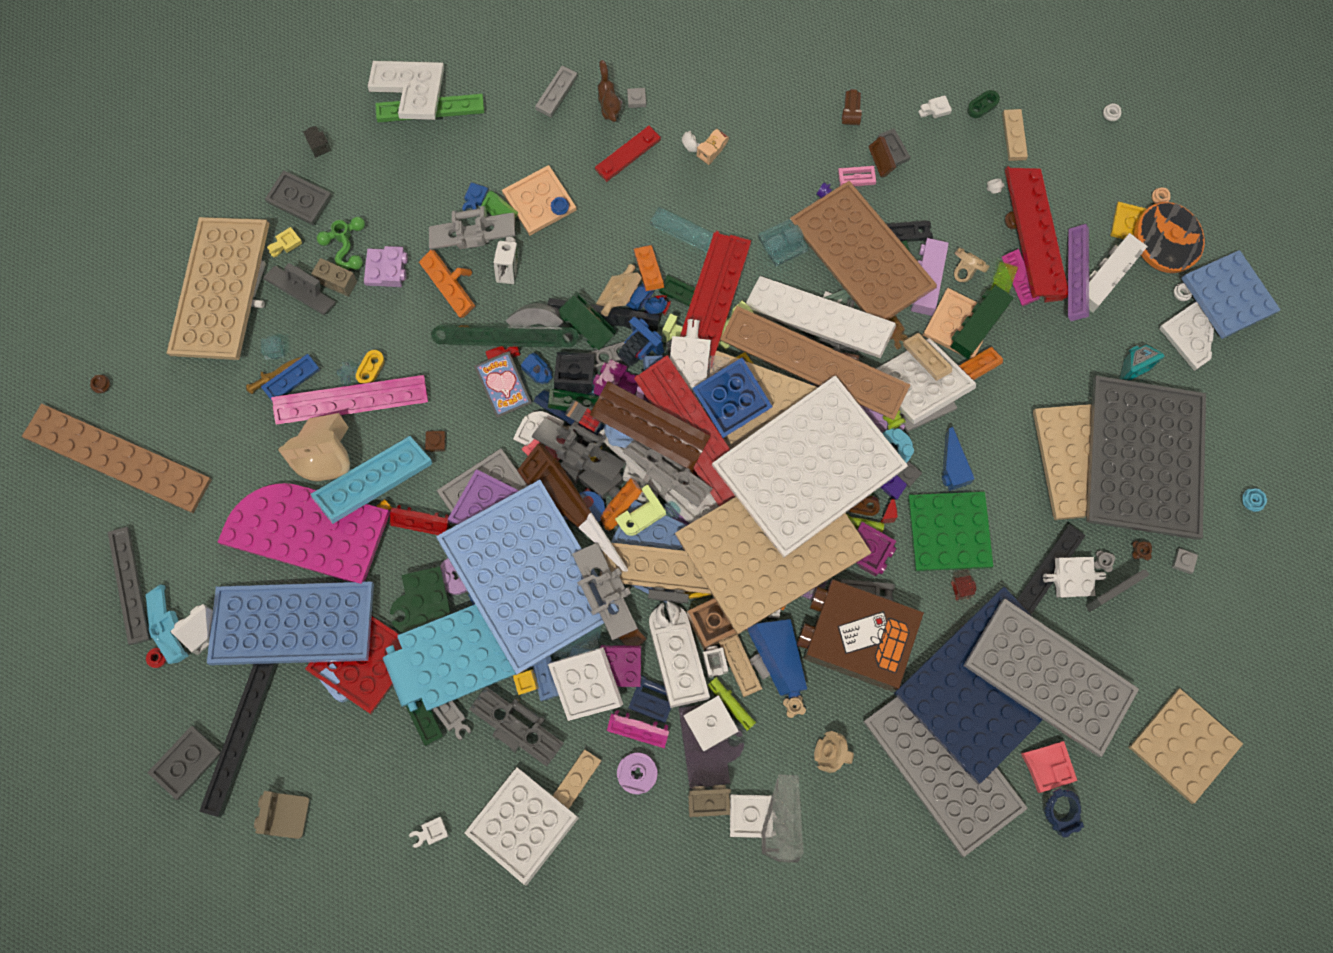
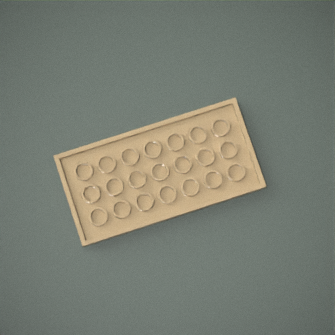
(218, 288)

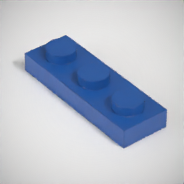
(291, 377)

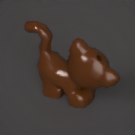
(610, 102)

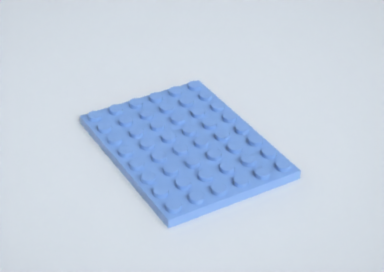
(523, 575)

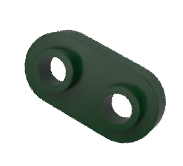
(982, 105)

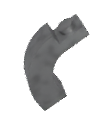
(538, 314)

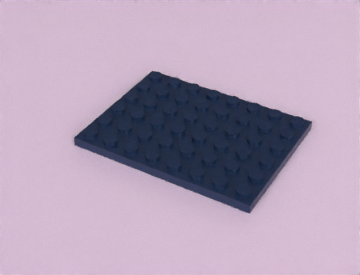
(962, 709)

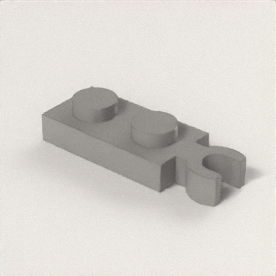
(452, 718)

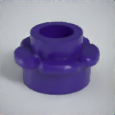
(824, 190)

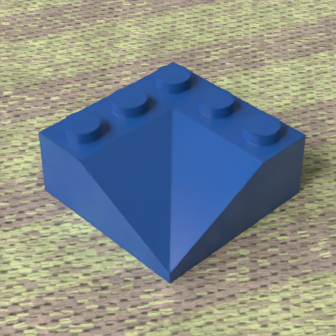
(732, 397)

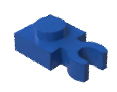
(474, 196)

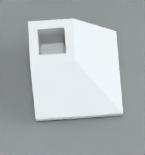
(195, 629)

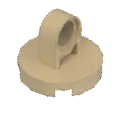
(970, 263)
(832, 752)

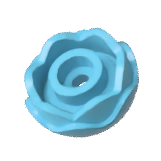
(1258, 495)

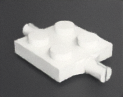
(1074, 577)

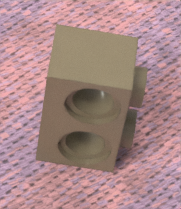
(334, 277)

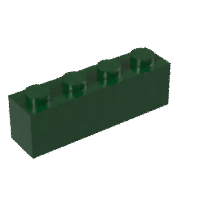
(981, 322)

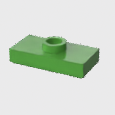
(496, 205)

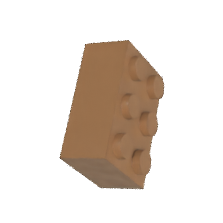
(710, 624)

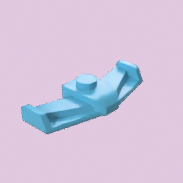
(161, 624)

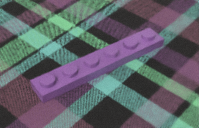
(1078, 272)

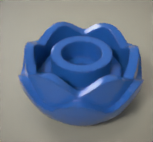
(655, 305)

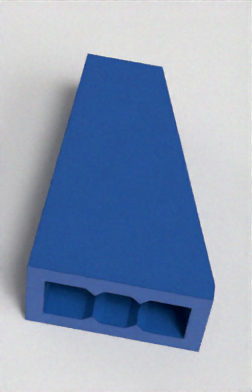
(780, 655)

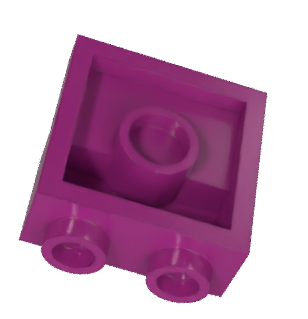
(616, 374)
(880, 547)

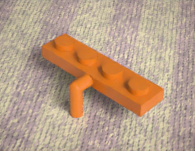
(447, 282)

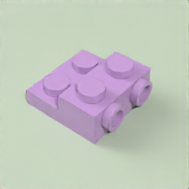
(385, 267)

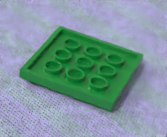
(950, 531)

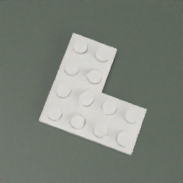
(416, 81)

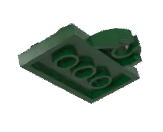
(423, 599)

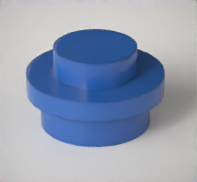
(559, 206)

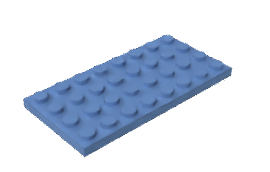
(291, 623)

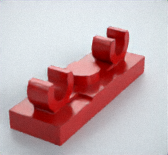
(418, 521)

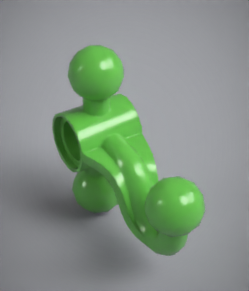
(324, 238)

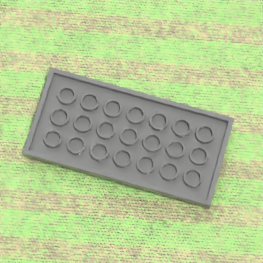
(1051, 677)
(959, 805)

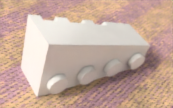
(1113, 269)

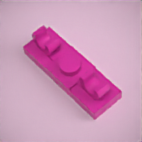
(1020, 280)
(638, 730)

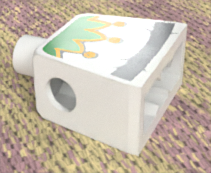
(506, 255)

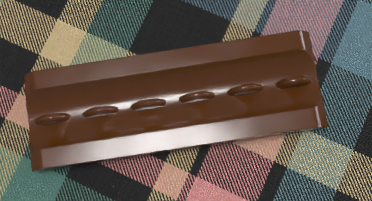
(649, 425)

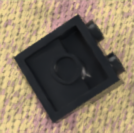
(574, 372)

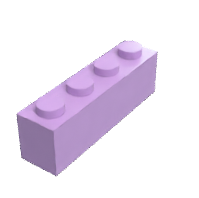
(933, 262)

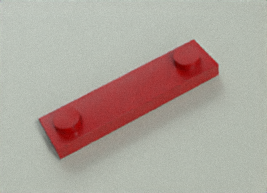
(627, 153)

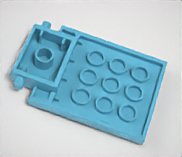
(446, 660)

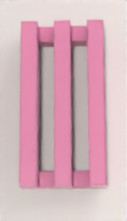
(857, 179)

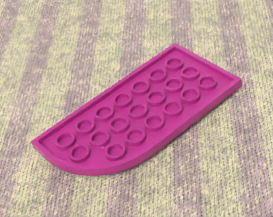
(292, 529)

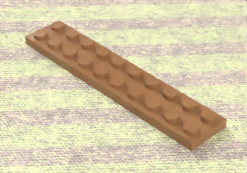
(814, 361)
(117, 458)

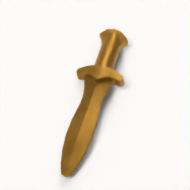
(250, 388)

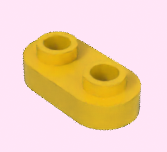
(369, 368)

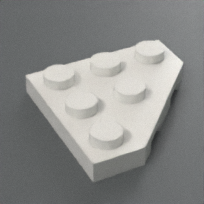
(1191, 335)

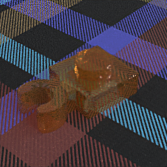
(897, 333)

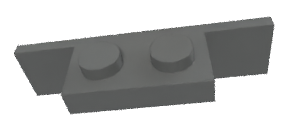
(300, 286)

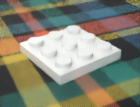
(585, 684)

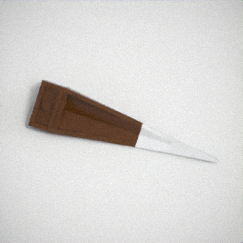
(543, 467)

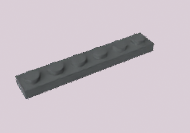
(128, 586)

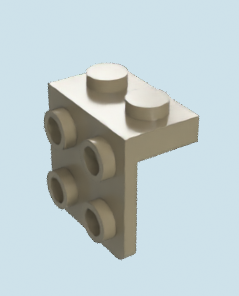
(709, 802)
(281, 815)

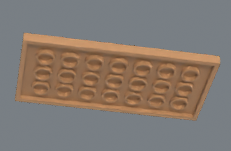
(863, 253)

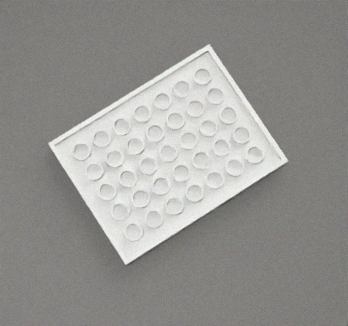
(809, 466)

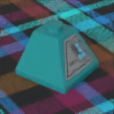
(1140, 361)

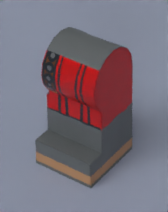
(582, 415)

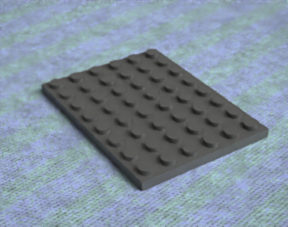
(1147, 458)

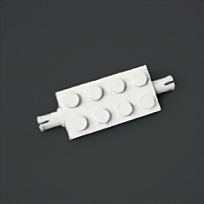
(691, 356)

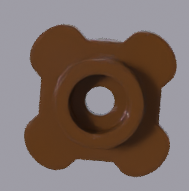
(1146, 546)

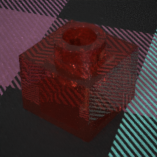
(963, 587)

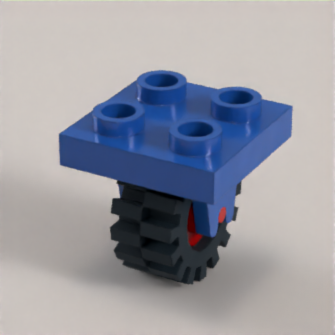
(640, 343)

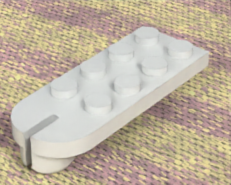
(677, 656)

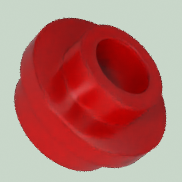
(155, 664)

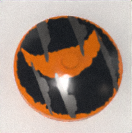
(1171, 237)

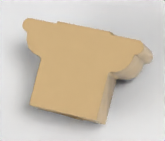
(318, 450)

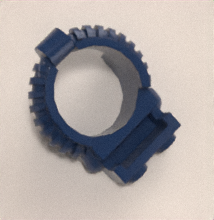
(1071, 822)

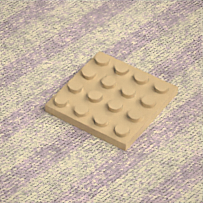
(1185, 746)

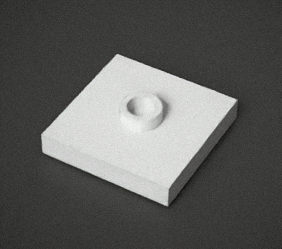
(711, 723)
(748, 815)

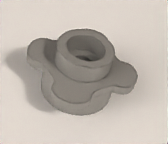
(1109, 558)

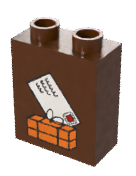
(860, 634)

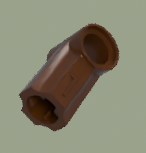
(851, 111)

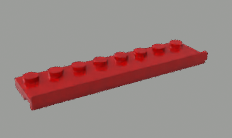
(1036, 233)
(717, 287)
(670, 393)

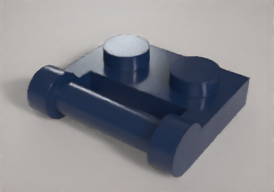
(648, 704)

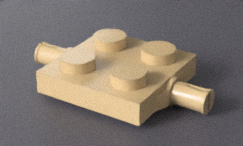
(619, 290)

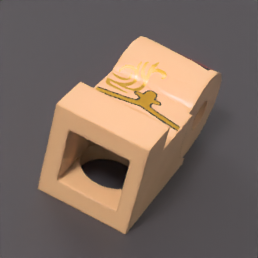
(712, 146)

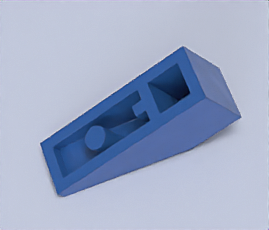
(955, 466)

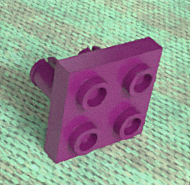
(624, 664)

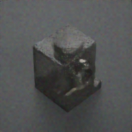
(317, 141)

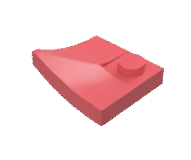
(1050, 766)

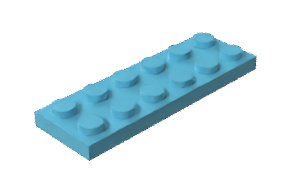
(371, 479)

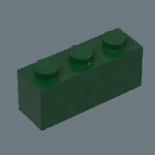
(586, 321)

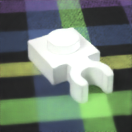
(432, 832)

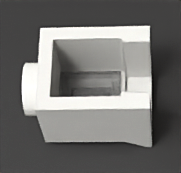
(715, 661)

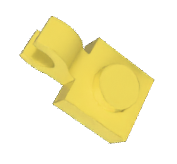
(285, 240)

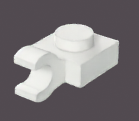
(937, 107)

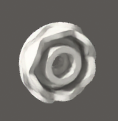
(690, 142)

